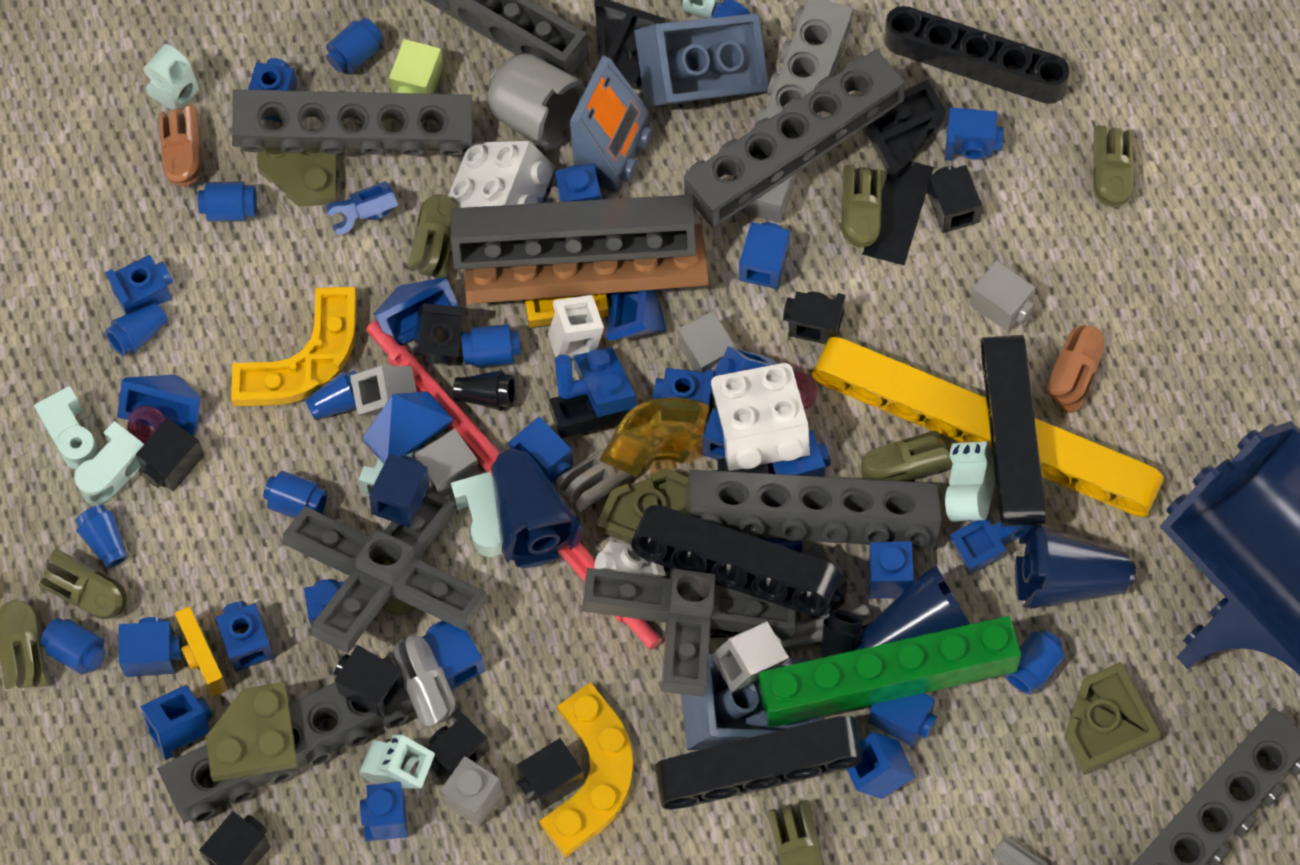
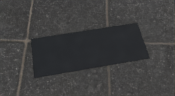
(900, 213)

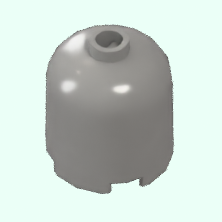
(534, 99)

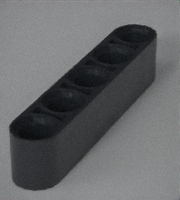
(964, 40)
(1013, 431)
(736, 560)
(758, 762)

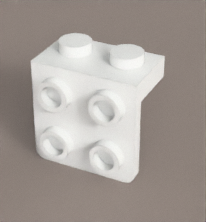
(501, 175)
(761, 416)

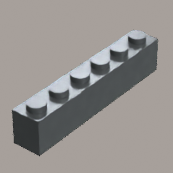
(573, 232)

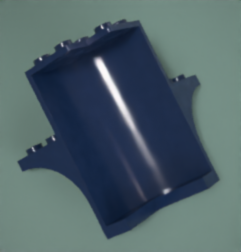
(1246, 540)

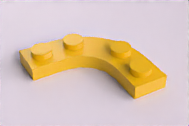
(313, 366)
(609, 774)

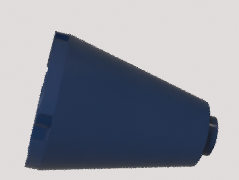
(531, 512)
(1068, 568)
(920, 610)

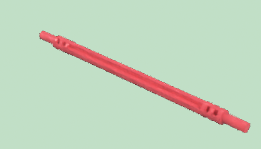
(486, 454)

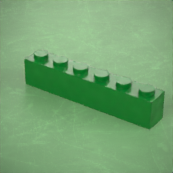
(889, 671)

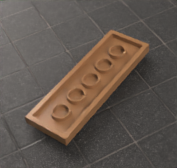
(587, 278)

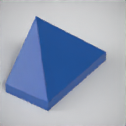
(399, 311)
(634, 314)
(164, 392)
(406, 424)

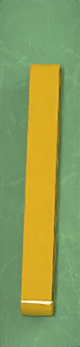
(964, 418)

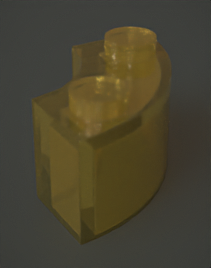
(656, 432)

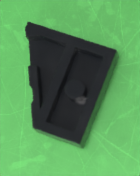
(617, 38)
(906, 127)

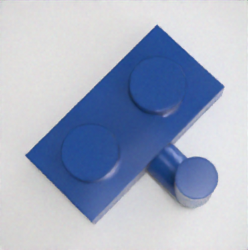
(600, 380)

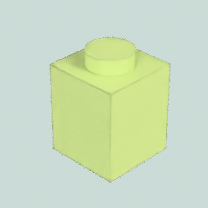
(416, 68)

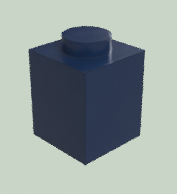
(399, 489)

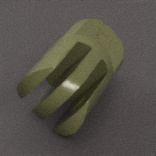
(1112, 165)
(861, 211)
(432, 237)
(907, 458)
(83, 586)
(20, 646)
(797, 850)

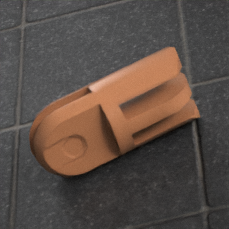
(180, 145)
(1075, 367)

